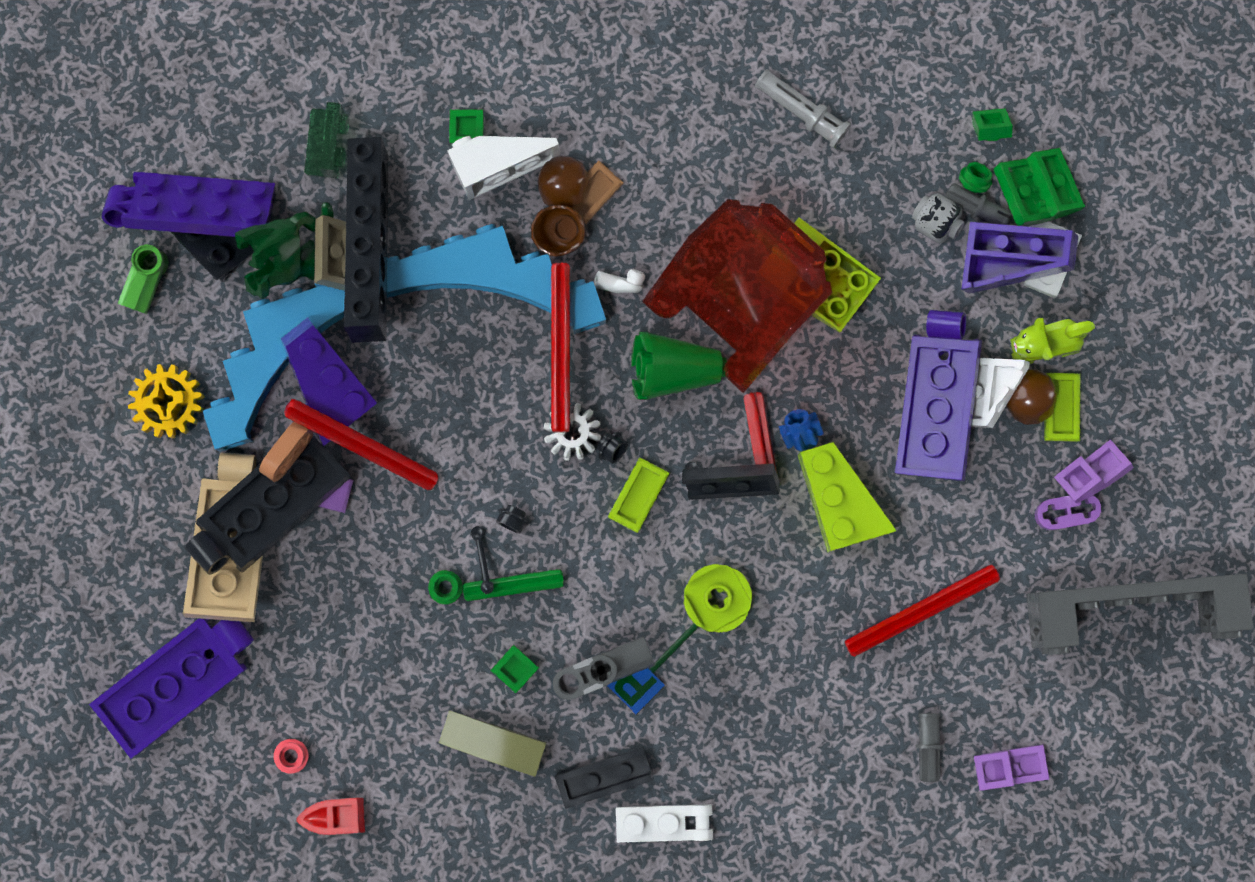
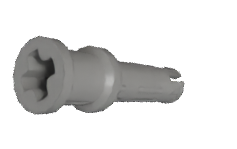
(816, 117)

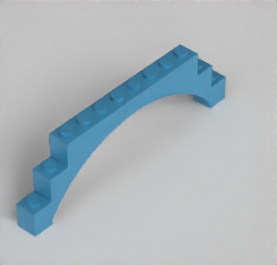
(472, 262)

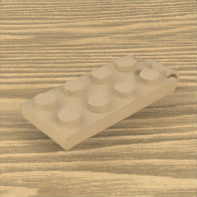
(226, 592)

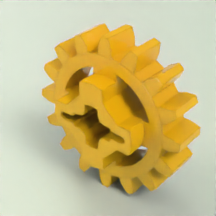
(151, 403)

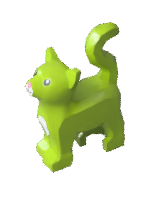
(1050, 340)

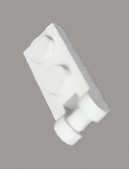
(662, 823)

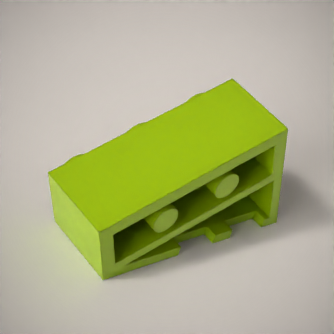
(840, 499)

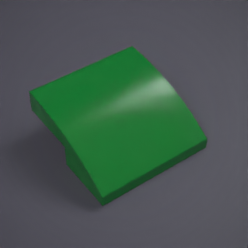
(1039, 187)

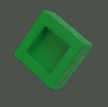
(465, 123)
(992, 124)
(514, 669)

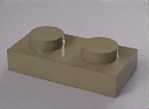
(330, 252)

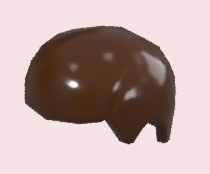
(562, 181)
(558, 230)
(1033, 398)

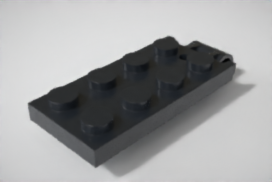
(264, 510)

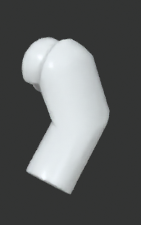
(618, 284)

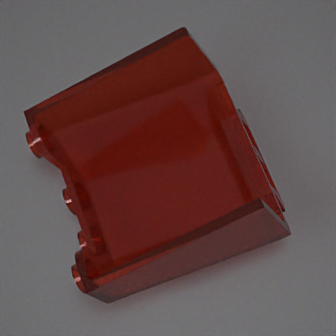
(748, 280)

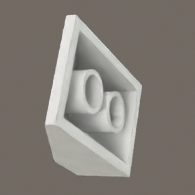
(496, 160)

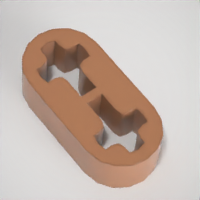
(285, 451)

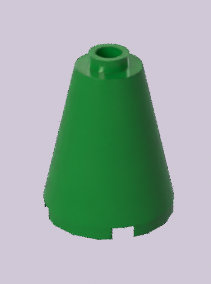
(672, 366)

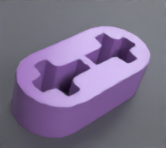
(1069, 519)

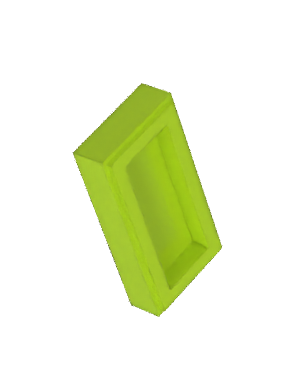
(1065, 421)
(638, 495)

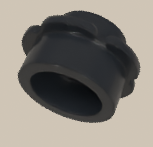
(612, 447)
(512, 518)

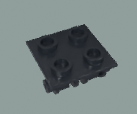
(214, 252)

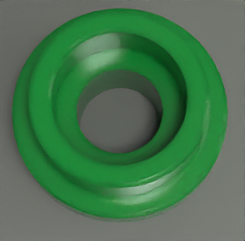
(976, 177)
(445, 575)

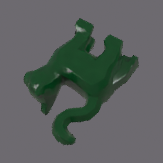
(279, 252)

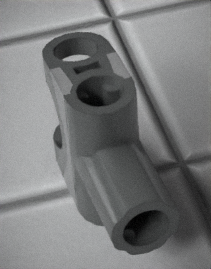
(618, 664)

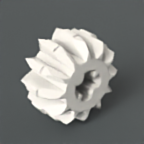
(583, 431)

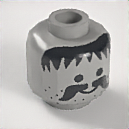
(938, 218)

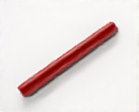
(560, 347)
(360, 444)
(922, 610)

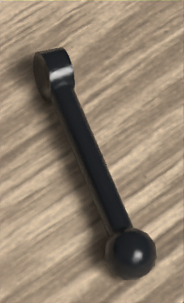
(478, 535)

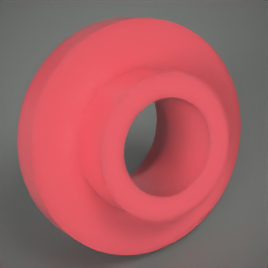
(280, 759)

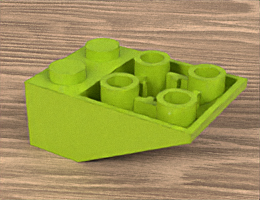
(849, 281)

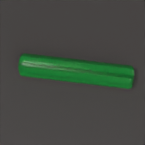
(515, 585)

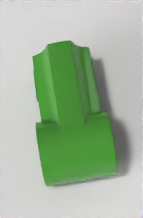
(143, 283)

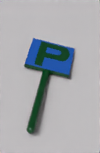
(642, 686)

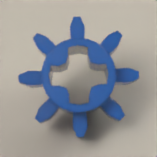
(801, 430)

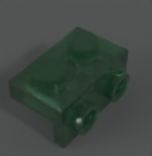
(324, 141)

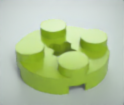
(736, 603)

